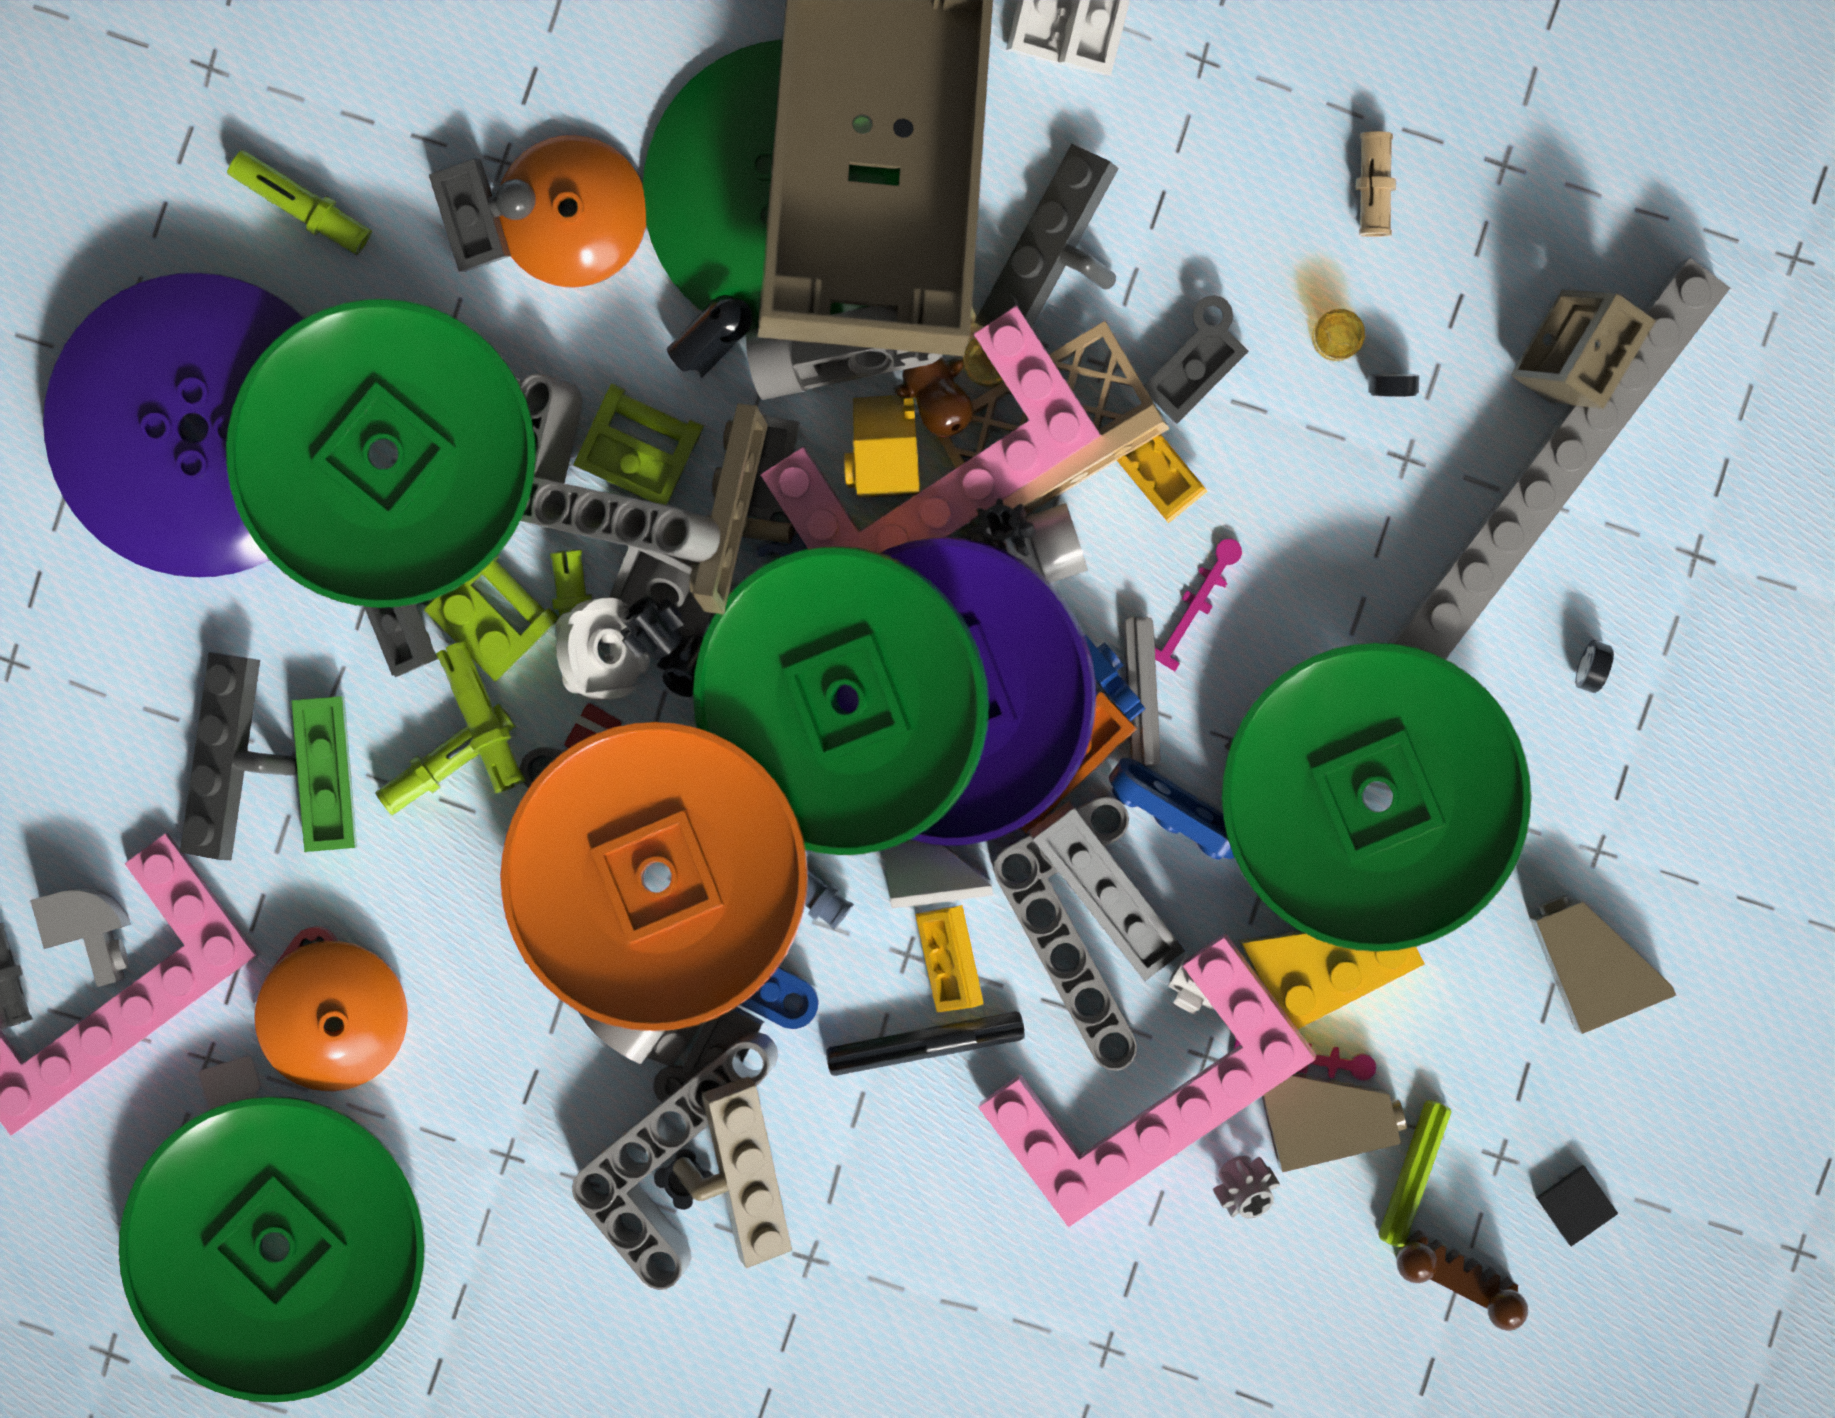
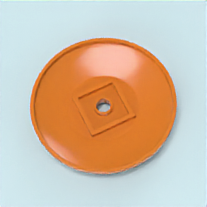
(581, 861)

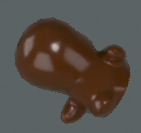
(940, 400)

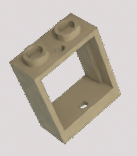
(1571, 366)

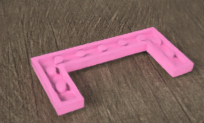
(1054, 432)
(209, 955)
(1083, 1182)

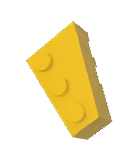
(884, 447)
(1317, 977)

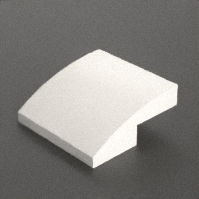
(1069, 32)

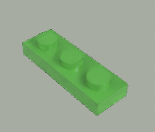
(324, 774)

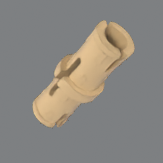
(1375, 184)

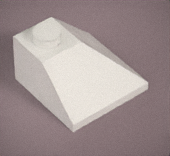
(931, 874)

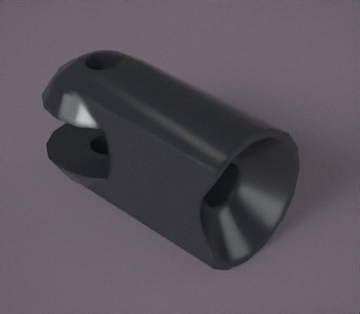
(711, 334)

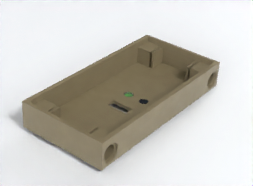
(883, 91)

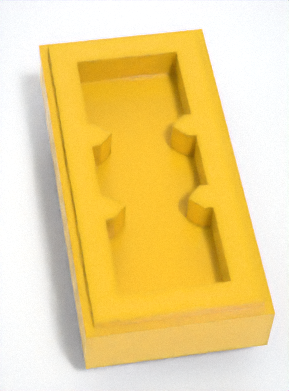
(1163, 477)
(949, 958)

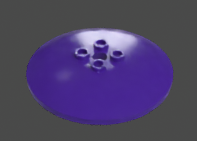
(119, 409)
(1035, 680)

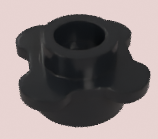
(675, 1189)

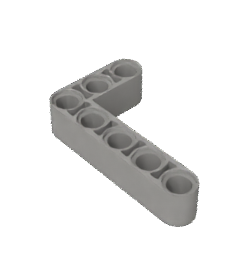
(592, 513)
(1062, 930)
(660, 1144)

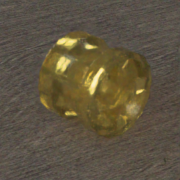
(1344, 328)
(979, 367)

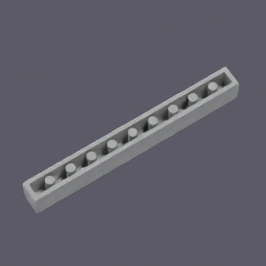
(1557, 470)

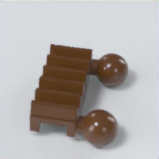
(1422, 1263)

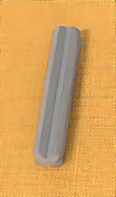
(1142, 680)

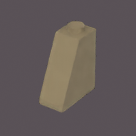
(1594, 966)
(1329, 1120)

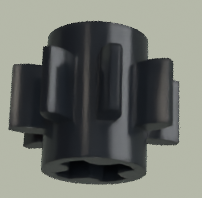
(1004, 519)
(652, 627)
(681, 666)

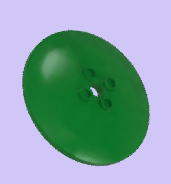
(712, 179)
(306, 440)
(864, 622)
(1301, 808)
(199, 1263)

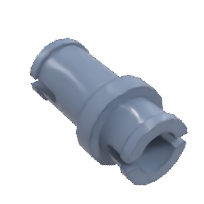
(826, 901)

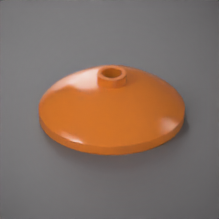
(601, 232)
(325, 983)

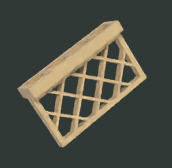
(1118, 437)

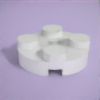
(578, 653)

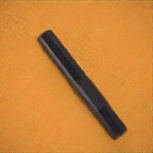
(925, 1043)

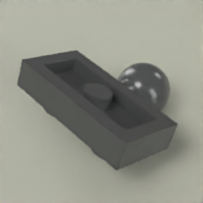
(473, 214)

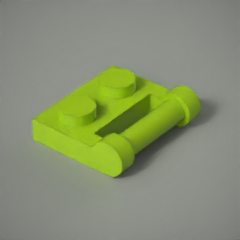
(630, 461)
(489, 636)

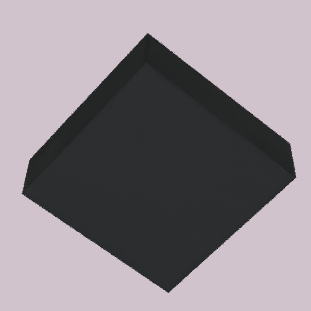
(1577, 1205)

